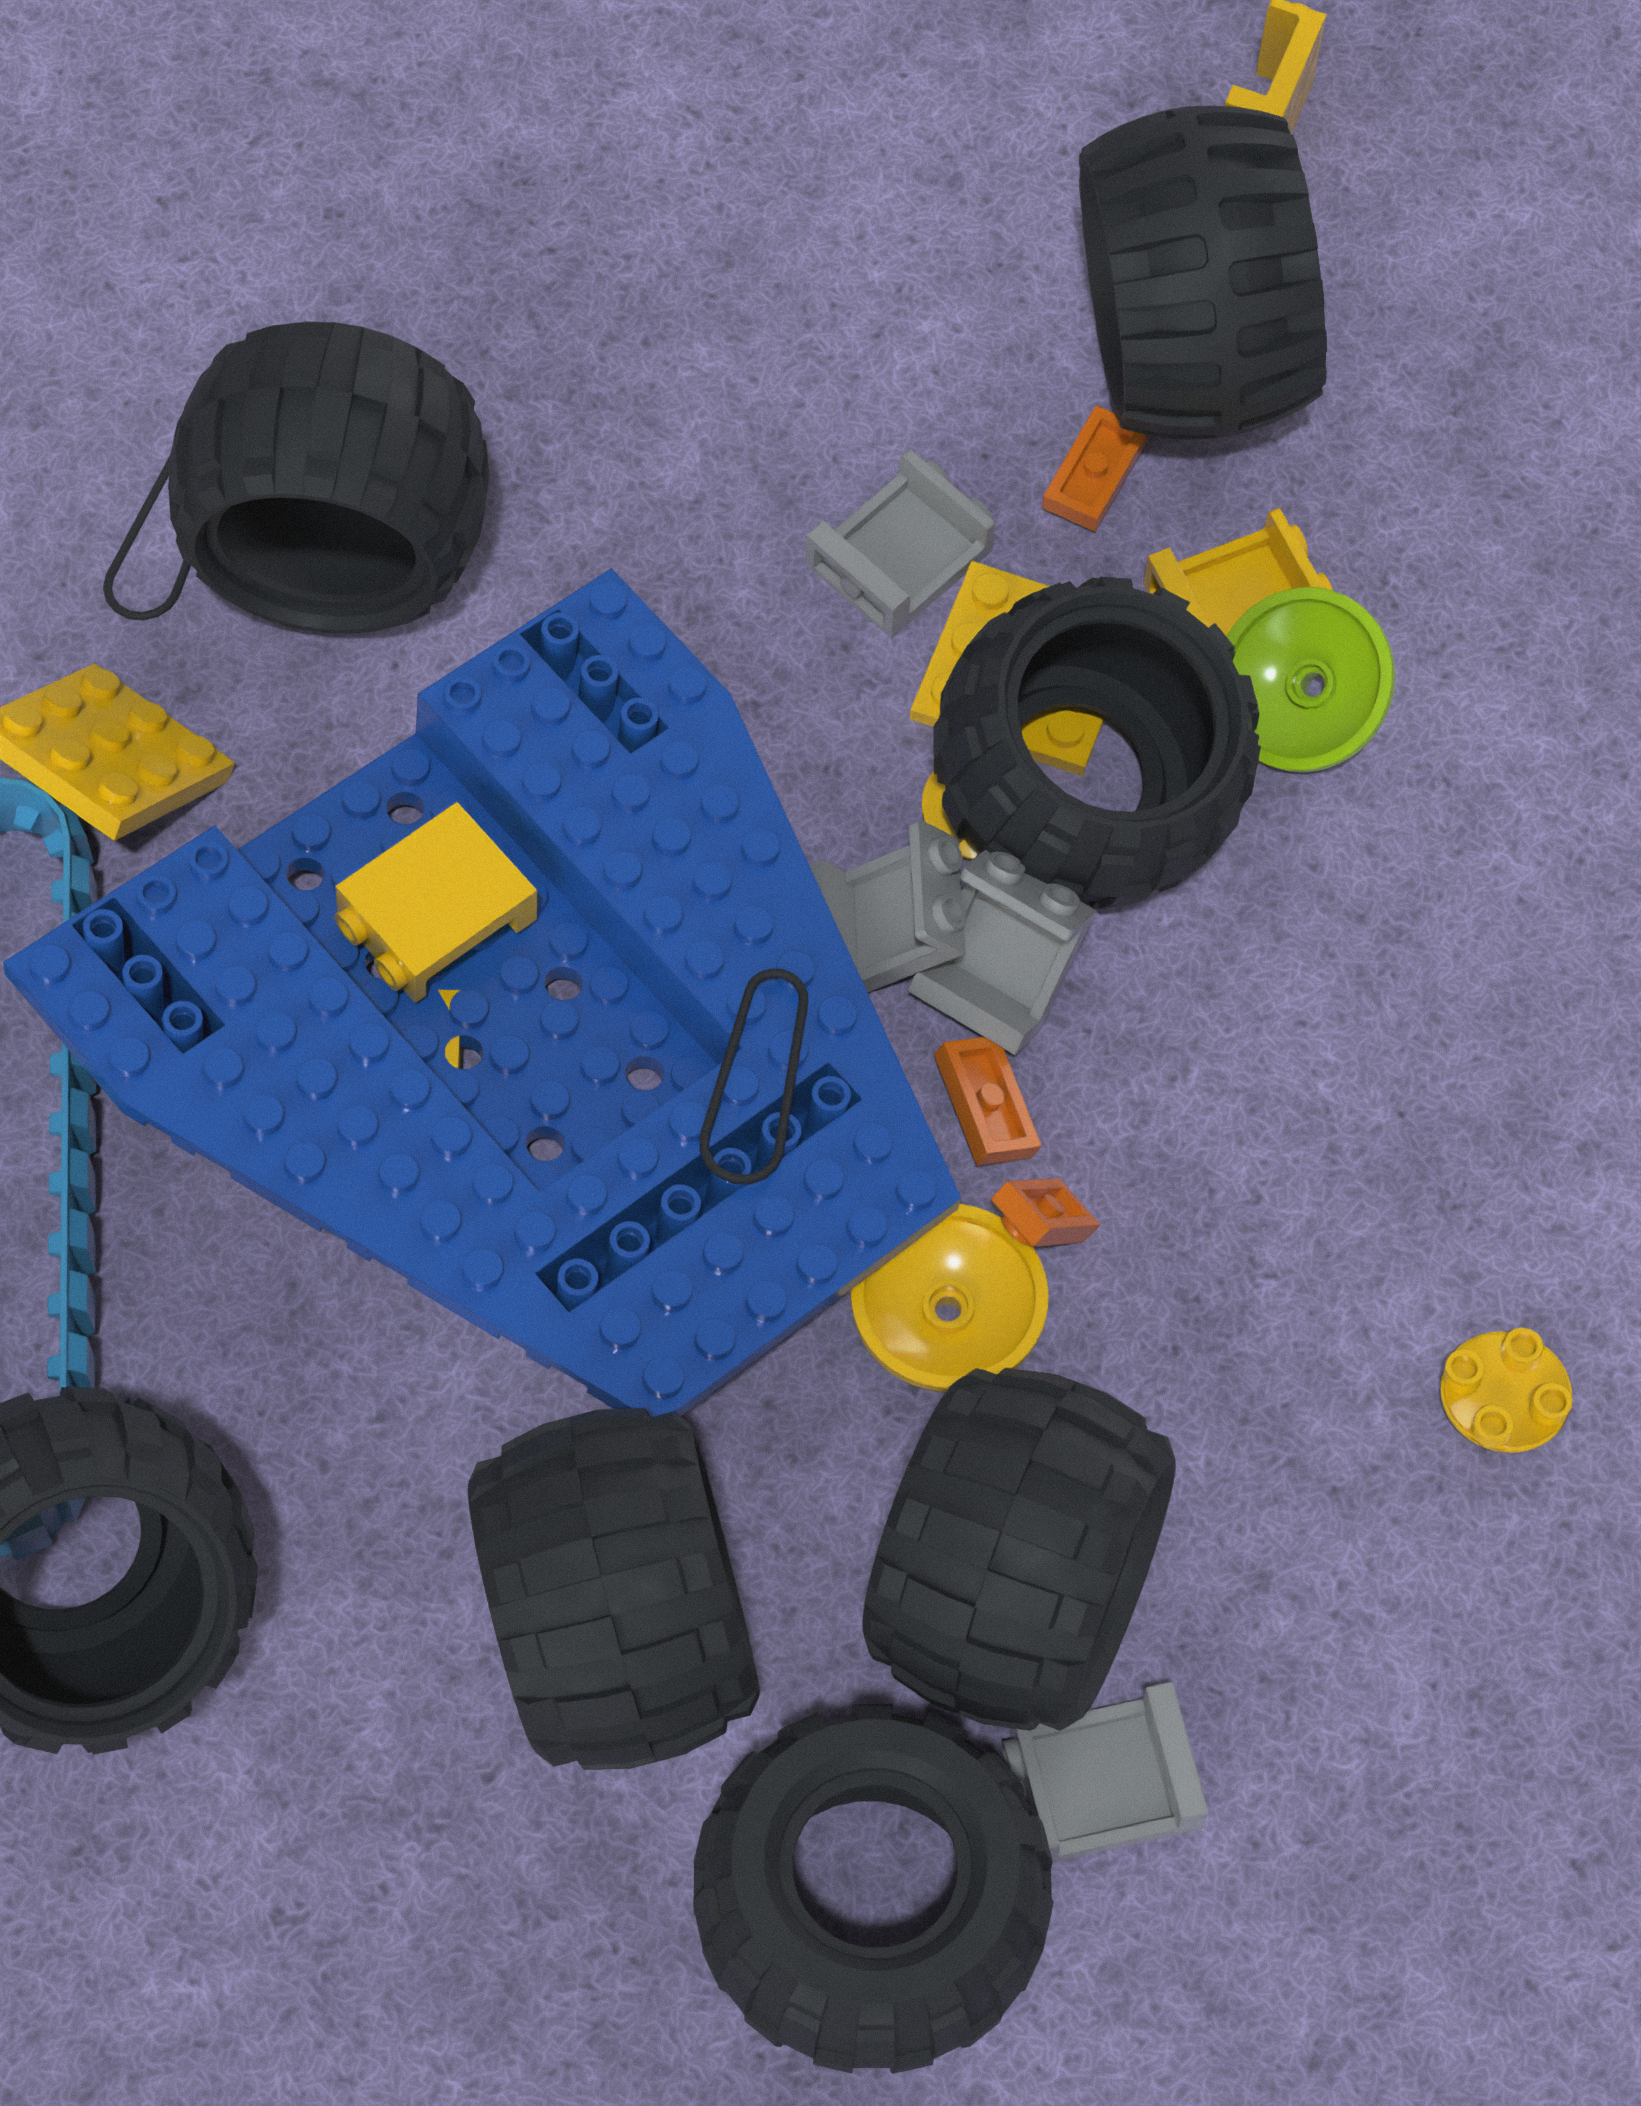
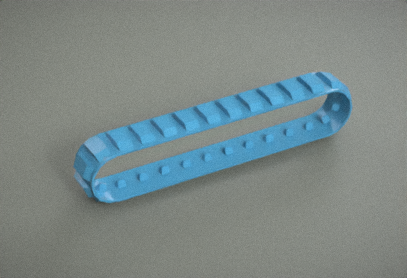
(33, 810)

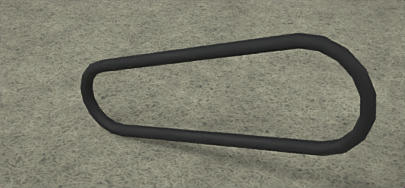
(120, 556)
(789, 1083)

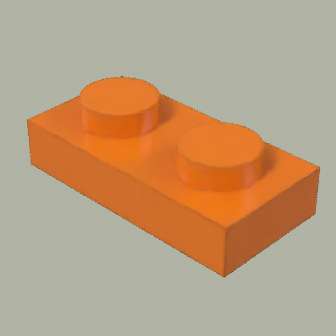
(1094, 470)
(987, 1101)
(1044, 1213)

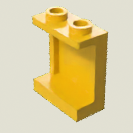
(1287, 57)
(1236, 574)
(432, 900)

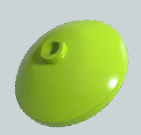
(1307, 636)

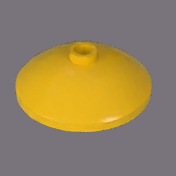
(962, 1264)

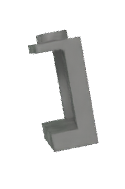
(902, 545)
(899, 908)
(1016, 950)
(1111, 1776)

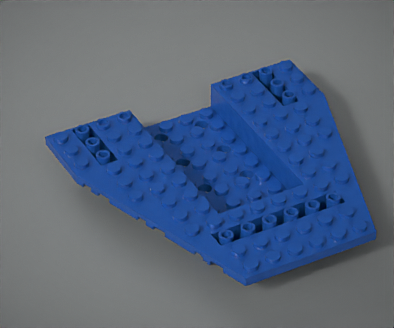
(661, 889)

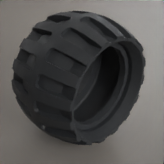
(1203, 271)

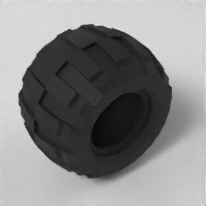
(328, 478)
(1149, 673)
(1018, 1548)
(612, 1589)
(175, 1615)
(849, 2000)

